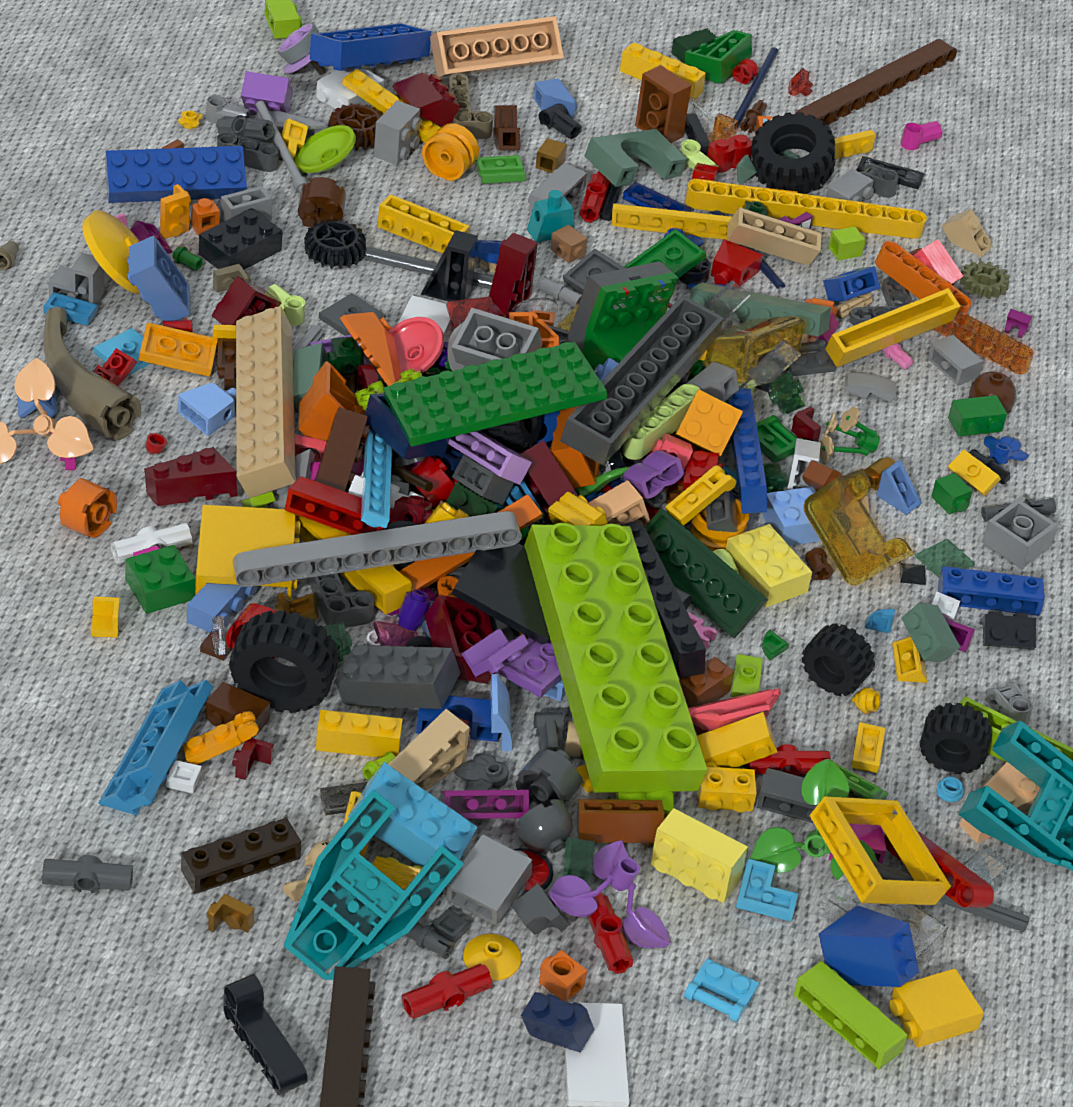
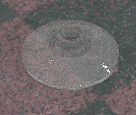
(538, 304)

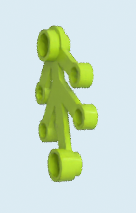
(377, 387)

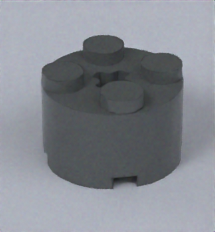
(549, 777)

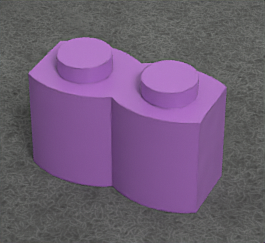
(654, 473)

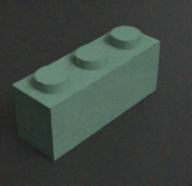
(305, 366)

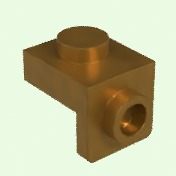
(305, 605)

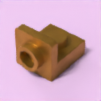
(233, 912)

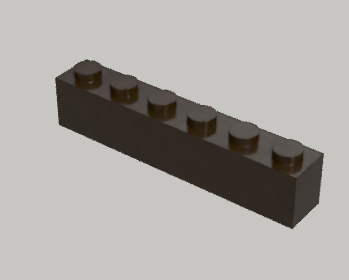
(347, 1038)

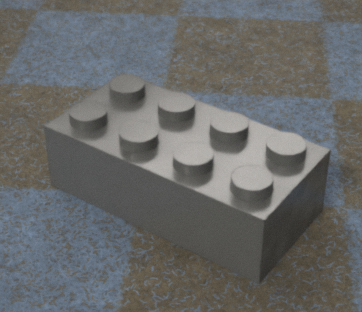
(397, 676)

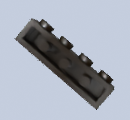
(240, 855)

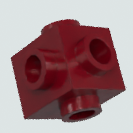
(412, 509)

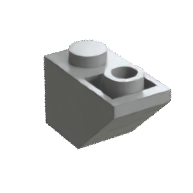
(717, 381)

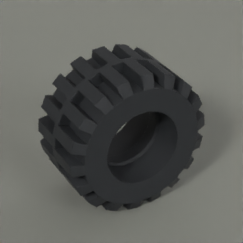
(518, 433)
(838, 659)
(956, 738)

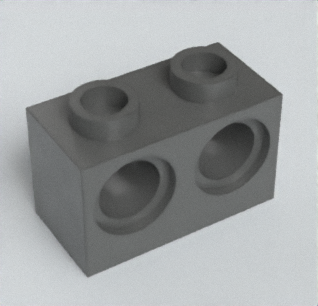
(482, 480)

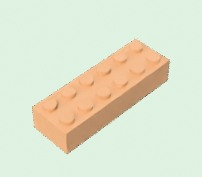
(496, 46)

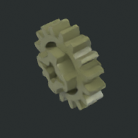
(985, 279)

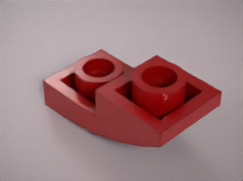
(116, 367)

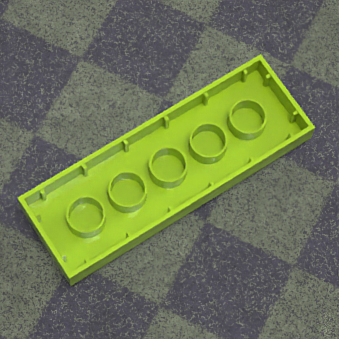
(614, 659)

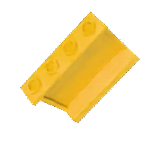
(240, 529)

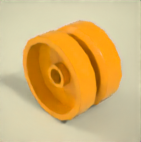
(450, 152)
(717, 539)

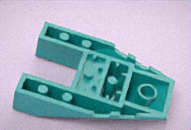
(1048, 825)
(351, 905)

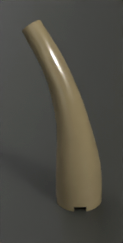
(91, 396)

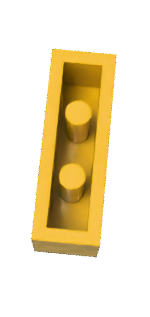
(358, 734)
(738, 742)

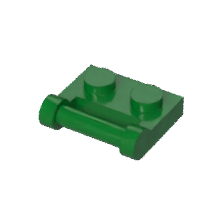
(775, 439)

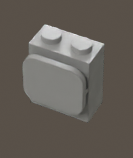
(490, 879)

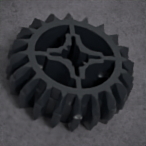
(335, 243)

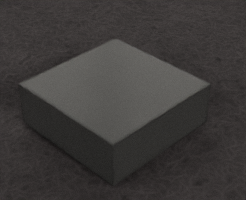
(451, 925)

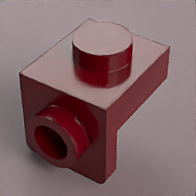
(804, 426)
(251, 751)

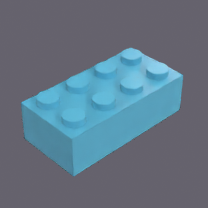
(419, 821)

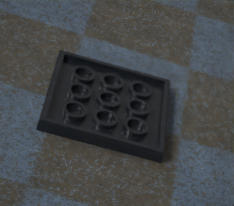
(504, 588)

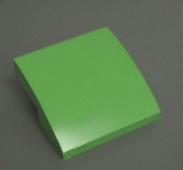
(863, 787)

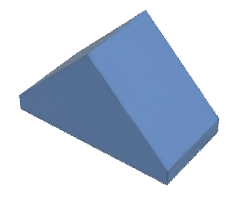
(898, 489)

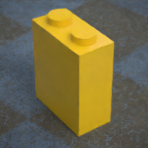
(936, 1008)

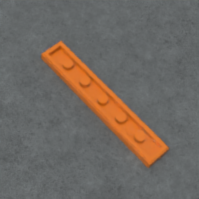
(425, 572)

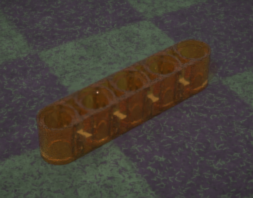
(989, 342)

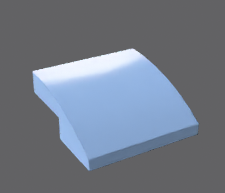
(501, 712)

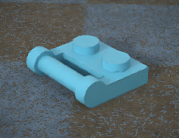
(725, 984)

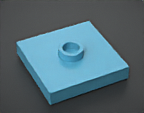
(127, 342)

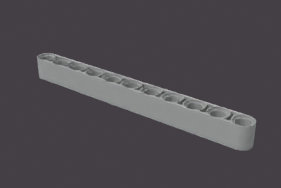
(376, 549)

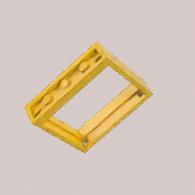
(833, 820)

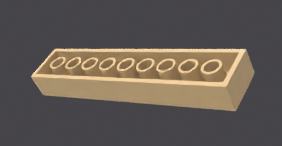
(264, 402)

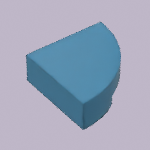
(880, 620)

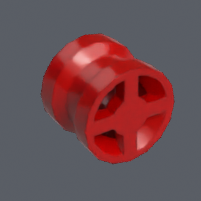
(745, 71)

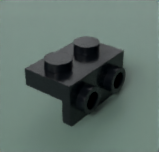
(1009, 631)

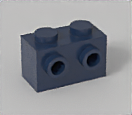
(558, 1021)

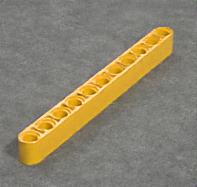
(825, 211)

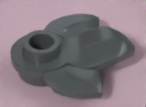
(483, 772)

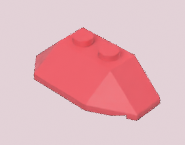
(727, 711)

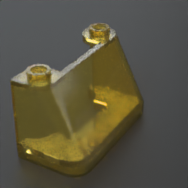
(743, 343)
(850, 531)

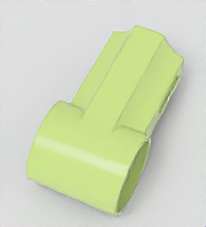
(692, 152)
(291, 304)

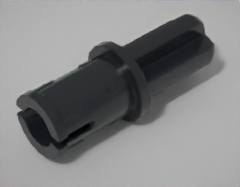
(991, 463)

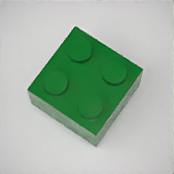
(160, 579)

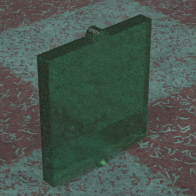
(944, 554)

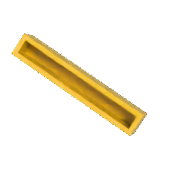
(892, 327)
(382, 582)

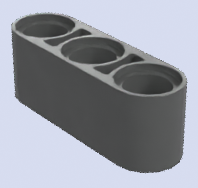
(256, 153)

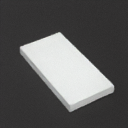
(600, 1071)

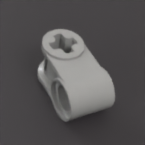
(1010, 702)

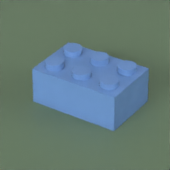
(158, 280)

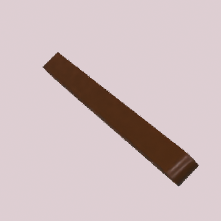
(881, 82)

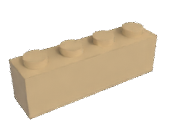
(774, 236)

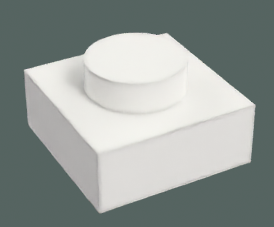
(946, 604)
(183, 776)

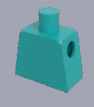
(550, 216)

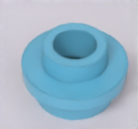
(950, 789)

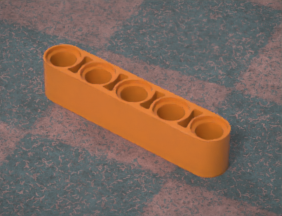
(915, 275)

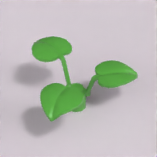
(777, 844)

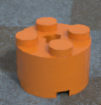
(87, 508)

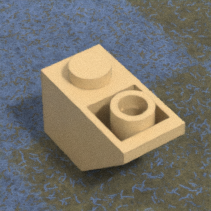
(967, 232)

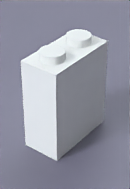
(335, 94)

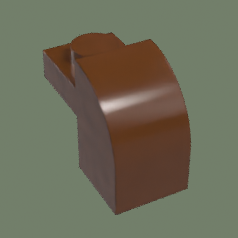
(505, 128)

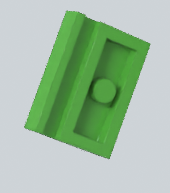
(500, 169)

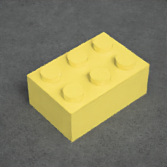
(769, 564)
(698, 855)

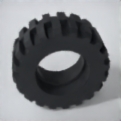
(793, 132)
(288, 638)

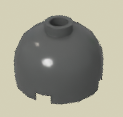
(545, 828)

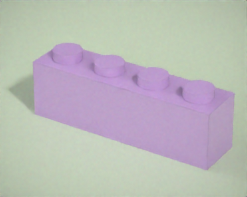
(492, 455)

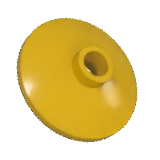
(500, 963)

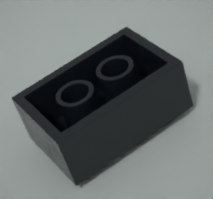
(240, 241)

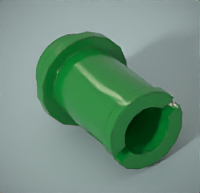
(187, 258)

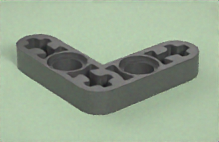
(863, 314)

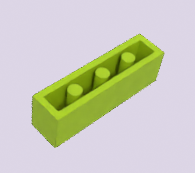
(850, 1014)

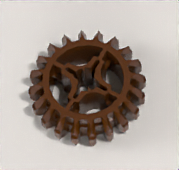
(360, 119)

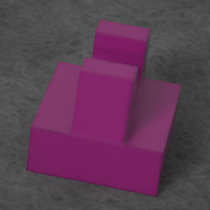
(1018, 320)

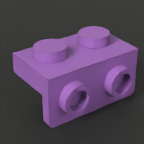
(492, 651)

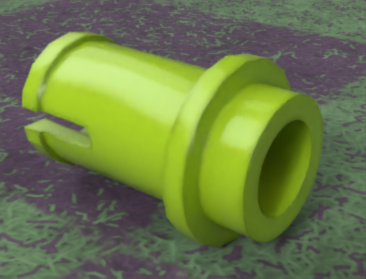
(372, 766)

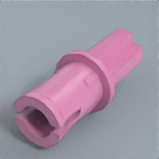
(898, 355)

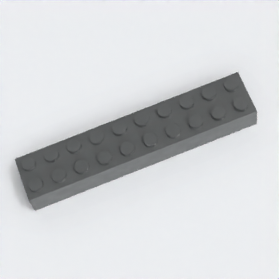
(642, 380)

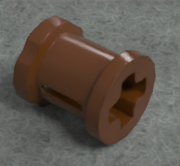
(818, 564)

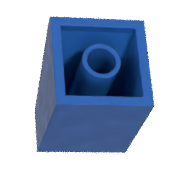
(870, 949)

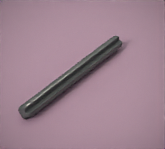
(417, 265)
(993, 912)

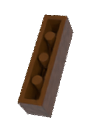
(342, 449)

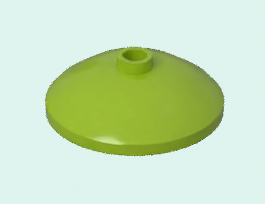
(325, 149)

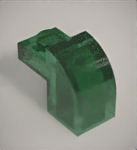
(578, 858)

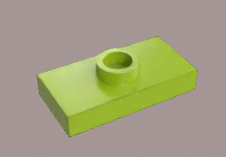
(746, 675)

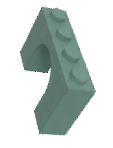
(612, 153)

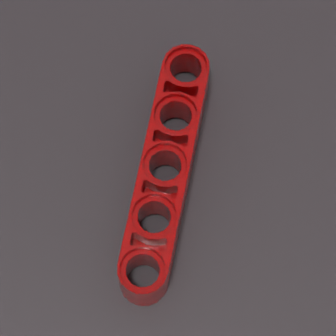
(966, 887)

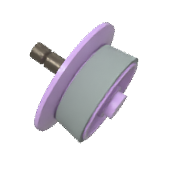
(297, 49)

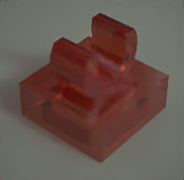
(800, 83)

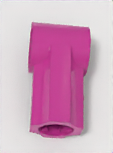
(917, 134)

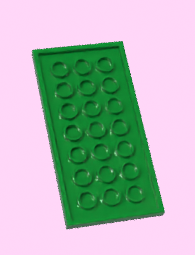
(494, 393)

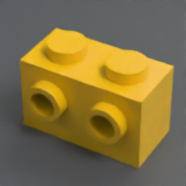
(728, 790)

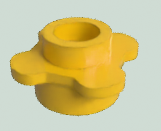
(190, 119)

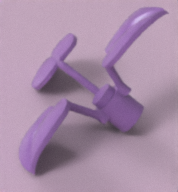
(619, 870)

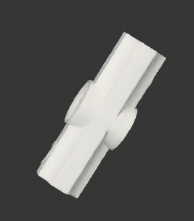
(149, 537)

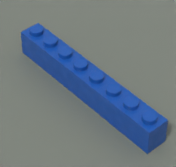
(748, 455)

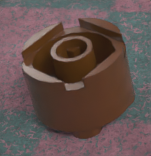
(321, 201)

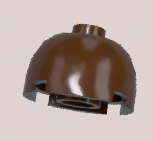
(994, 384)

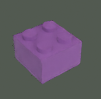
(271, 89)

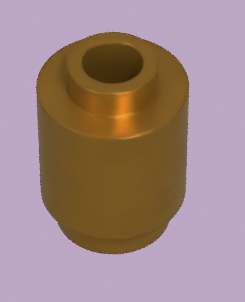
(875, 471)

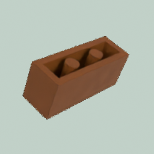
(619, 820)

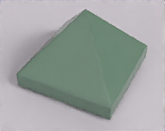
(745, 169)

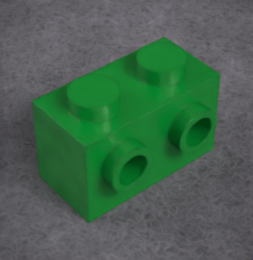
(977, 415)

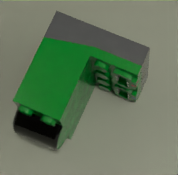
(619, 312)

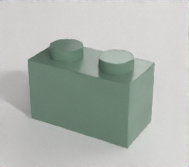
(930, 632)

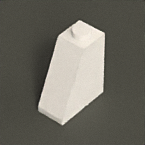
(804, 453)

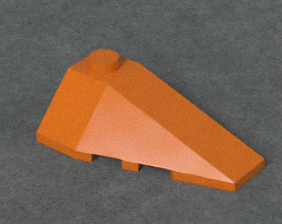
(376, 342)

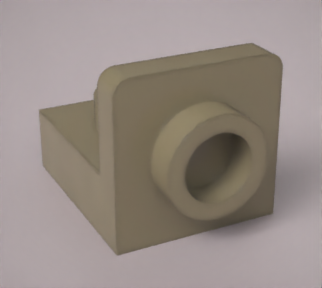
(225, 276)

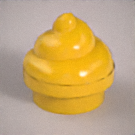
(867, 700)

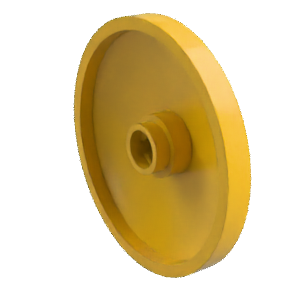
(109, 245)

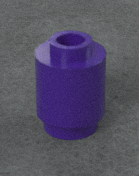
(413, 609)

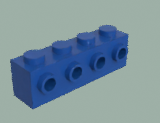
(993, 590)

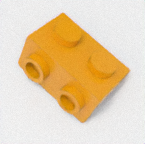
(175, 213)

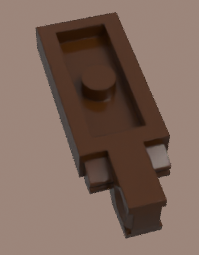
(226, 361)

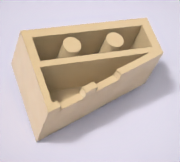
(434, 751)

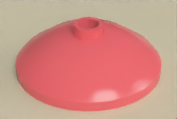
(417, 343)

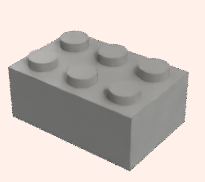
(493, 337)

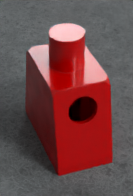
(735, 263)

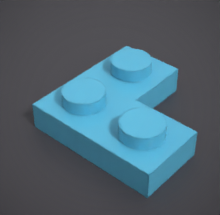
(759, 896)

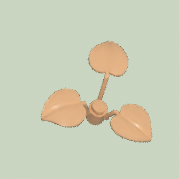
(69, 434)

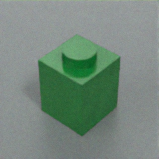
(952, 493)

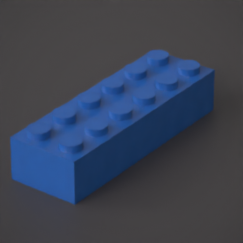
(369, 46)
(152, 173)

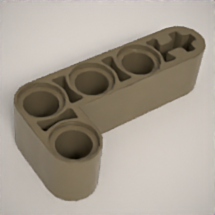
(477, 122)

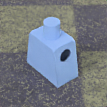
(208, 407)

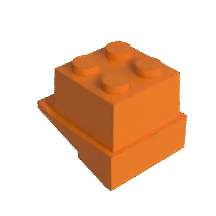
(322, 401)

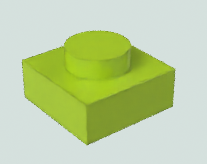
(259, 501)

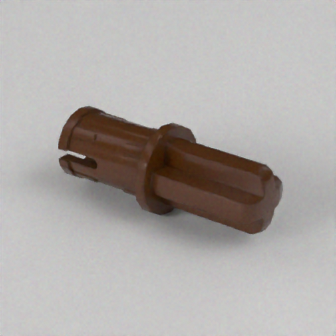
(751, 116)

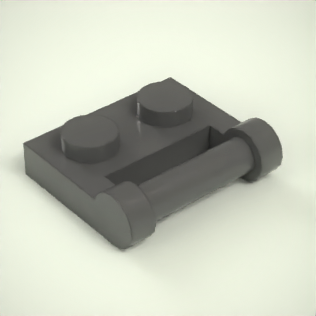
(812, 362)

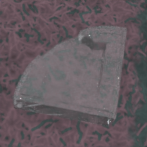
(218, 635)

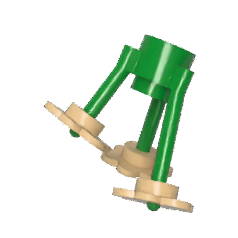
(866, 440)

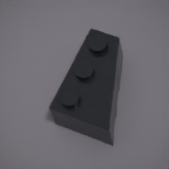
(455, 269)

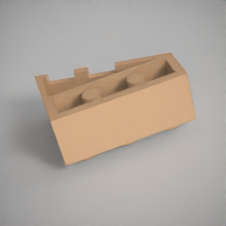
(622, 505)
(1011, 786)

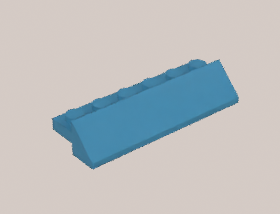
(155, 747)

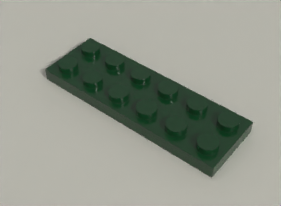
(703, 575)

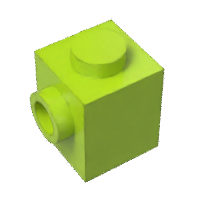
(846, 243)

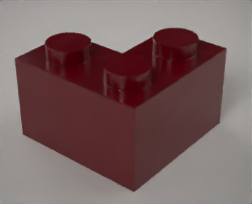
(243, 300)

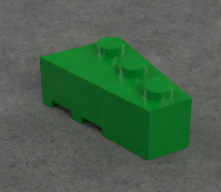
(721, 56)

